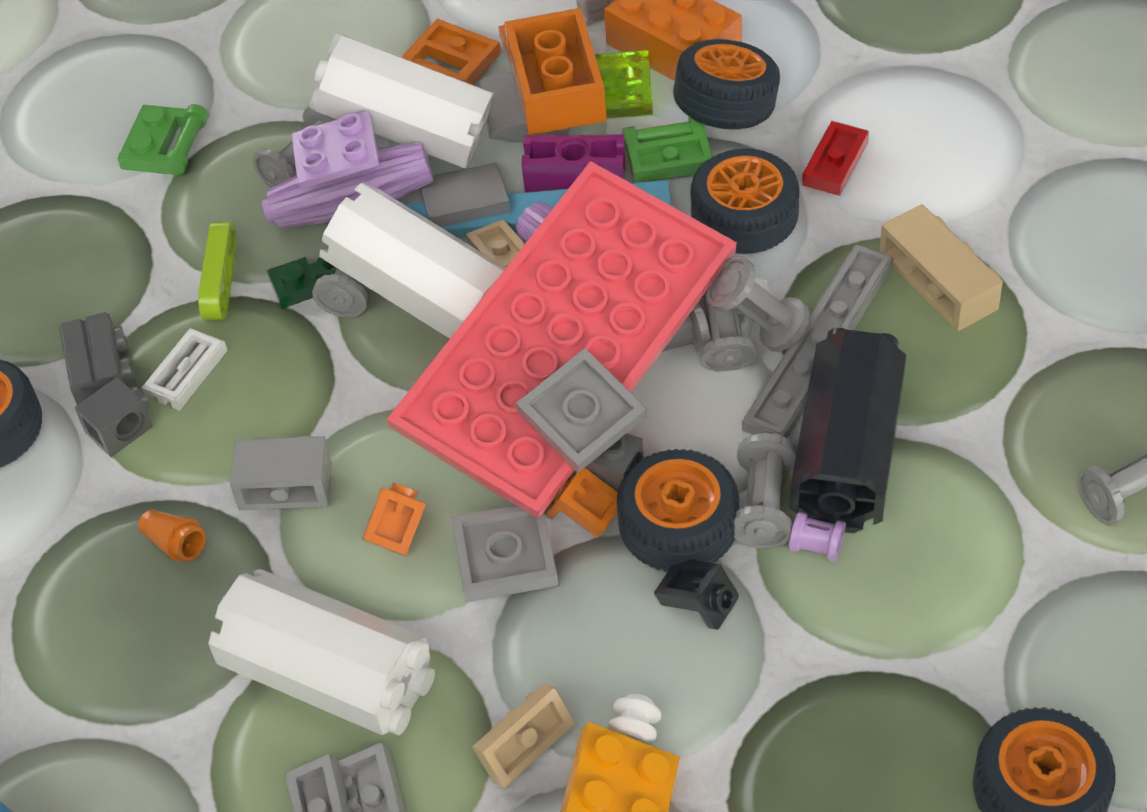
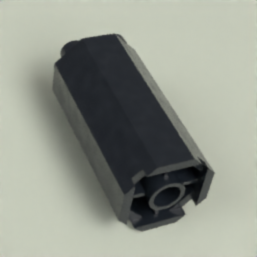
(849, 428)

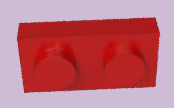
(835, 158)

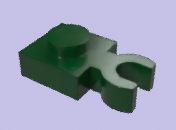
(296, 279)

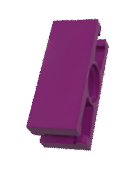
(558, 160)

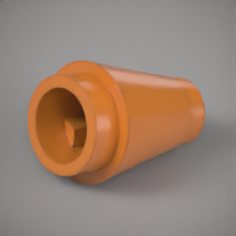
(175, 535)

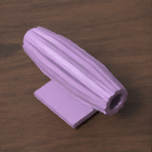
(333, 162)

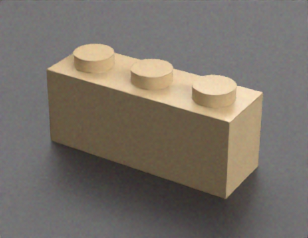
(941, 267)

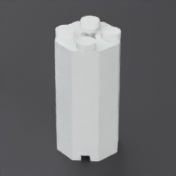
(403, 99)
(408, 259)
(322, 651)

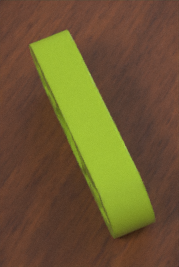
(217, 270)

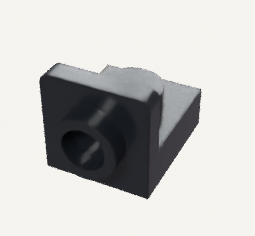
(699, 588)

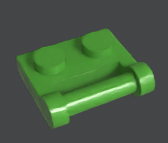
(152, 135)
(666, 150)

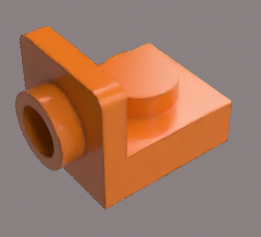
(586, 502)
(394, 519)

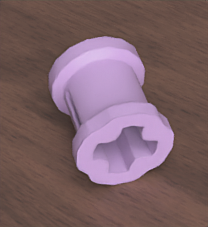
(817, 536)

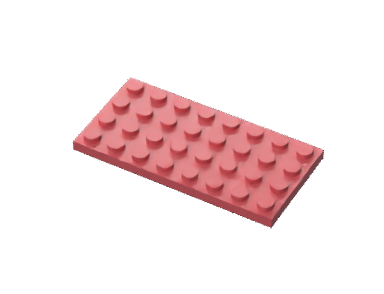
(596, 275)

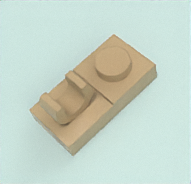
(496, 242)
(523, 735)

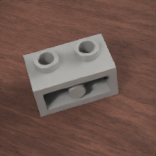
(281, 473)

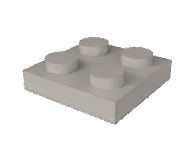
(581, 410)
(503, 553)

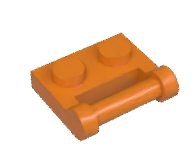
(455, 47)

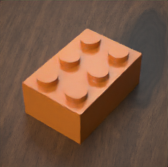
(668, 28)
(555, 71)

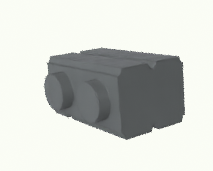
(94, 354)

